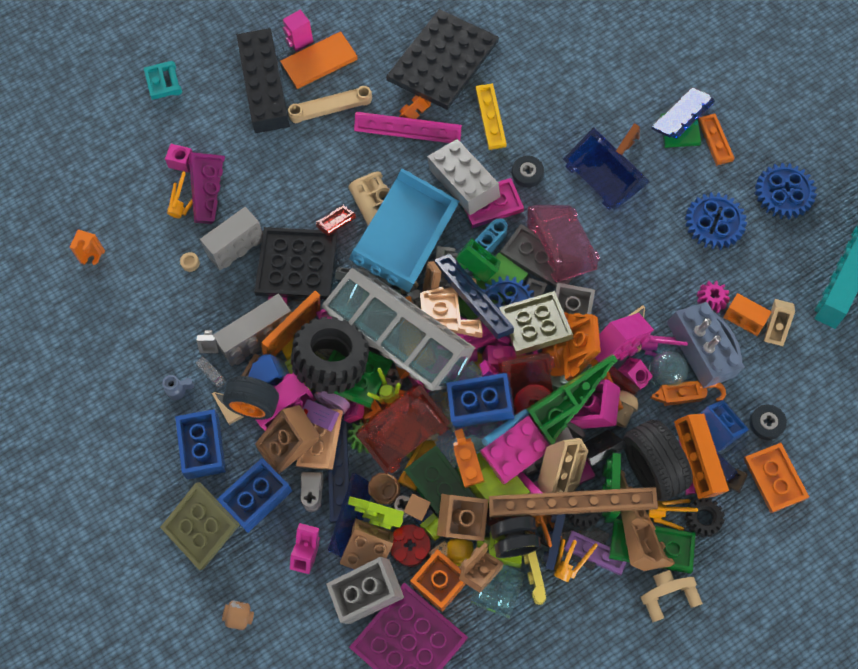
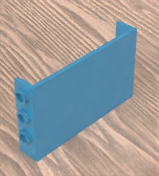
(404, 230)

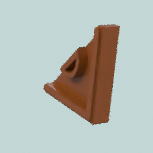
(628, 141)

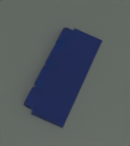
(683, 113)
(343, 530)

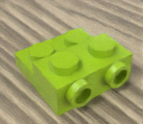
(378, 514)

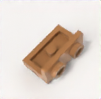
(480, 568)

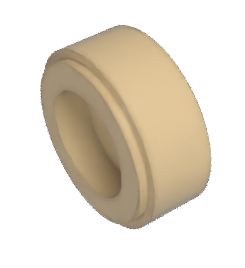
(189, 261)

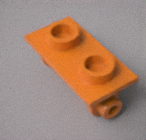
(418, 104)

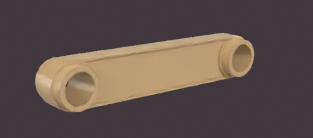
(330, 104)

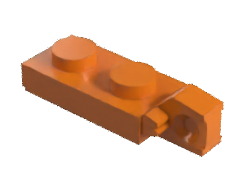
(467, 460)

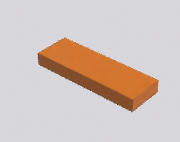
(716, 139)

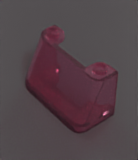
(563, 240)

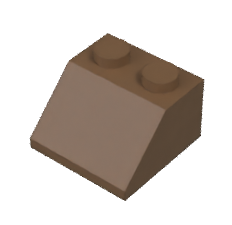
(462, 517)

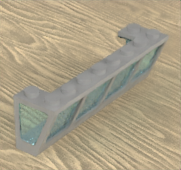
(399, 329)

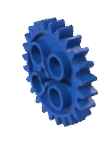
(785, 191)
(732, 227)
(521, 292)

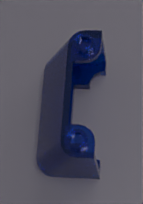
(605, 169)

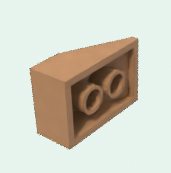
(287, 438)

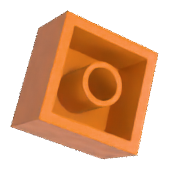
(438, 580)

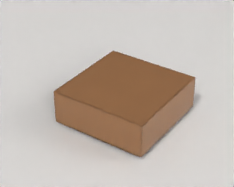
(417, 507)

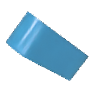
(492, 235)

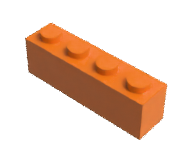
(702, 455)

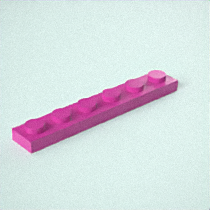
(407, 127)

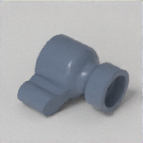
(175, 388)

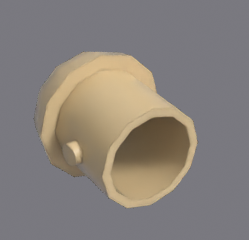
(630, 404)

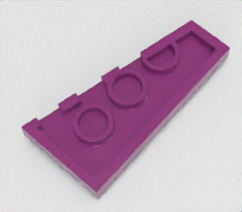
(205, 181)

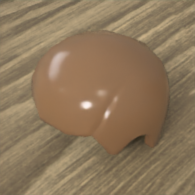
(384, 488)

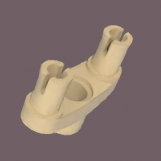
(665, 585)

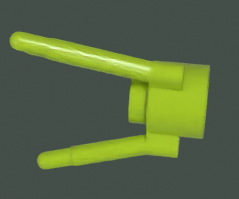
(387, 392)

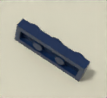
(550, 557)

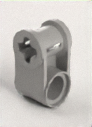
(311, 488)

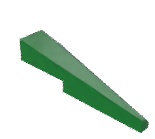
(560, 406)

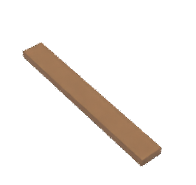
(573, 502)

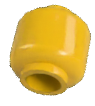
(459, 550)

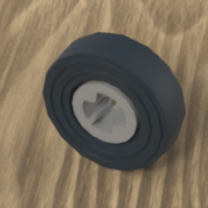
(535, 168)
(762, 430)

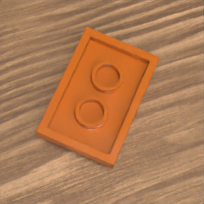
(776, 478)

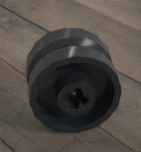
(515, 537)

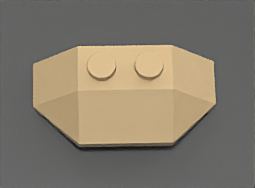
(562, 466)

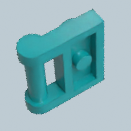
(157, 83)

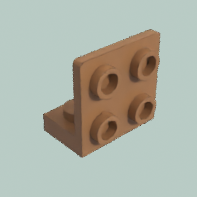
(366, 544)

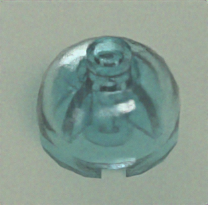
(668, 369)

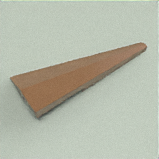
(641, 540)

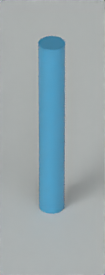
(504, 427)

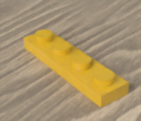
(490, 116)

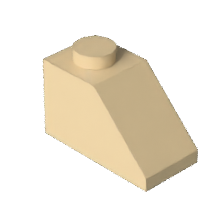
(779, 322)

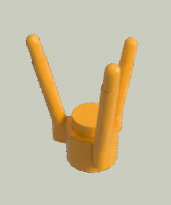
(176, 207)
(658, 513)
(563, 569)

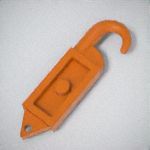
(685, 393)

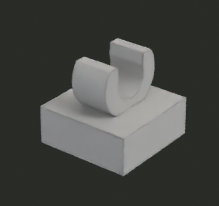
(207, 343)

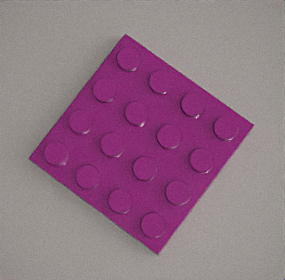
(408, 636)

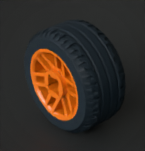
(250, 397)

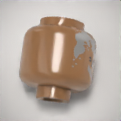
(237, 615)

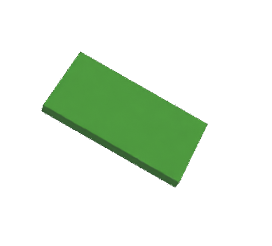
(506, 268)

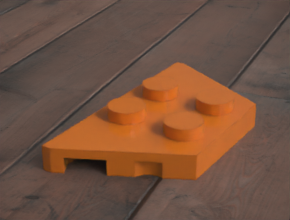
(585, 345)

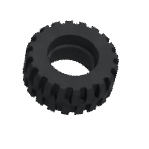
(325, 374)

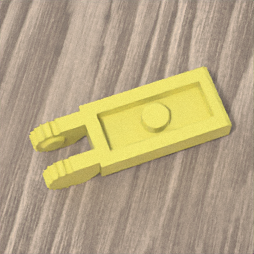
(535, 578)

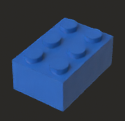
(480, 400)
(200, 444)
(255, 495)

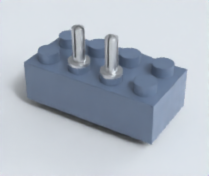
(711, 344)

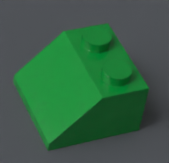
(478, 261)

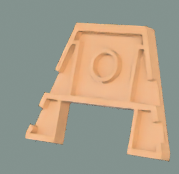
(444, 307)

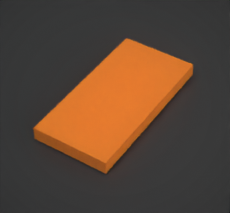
(318, 60)
(285, 331)

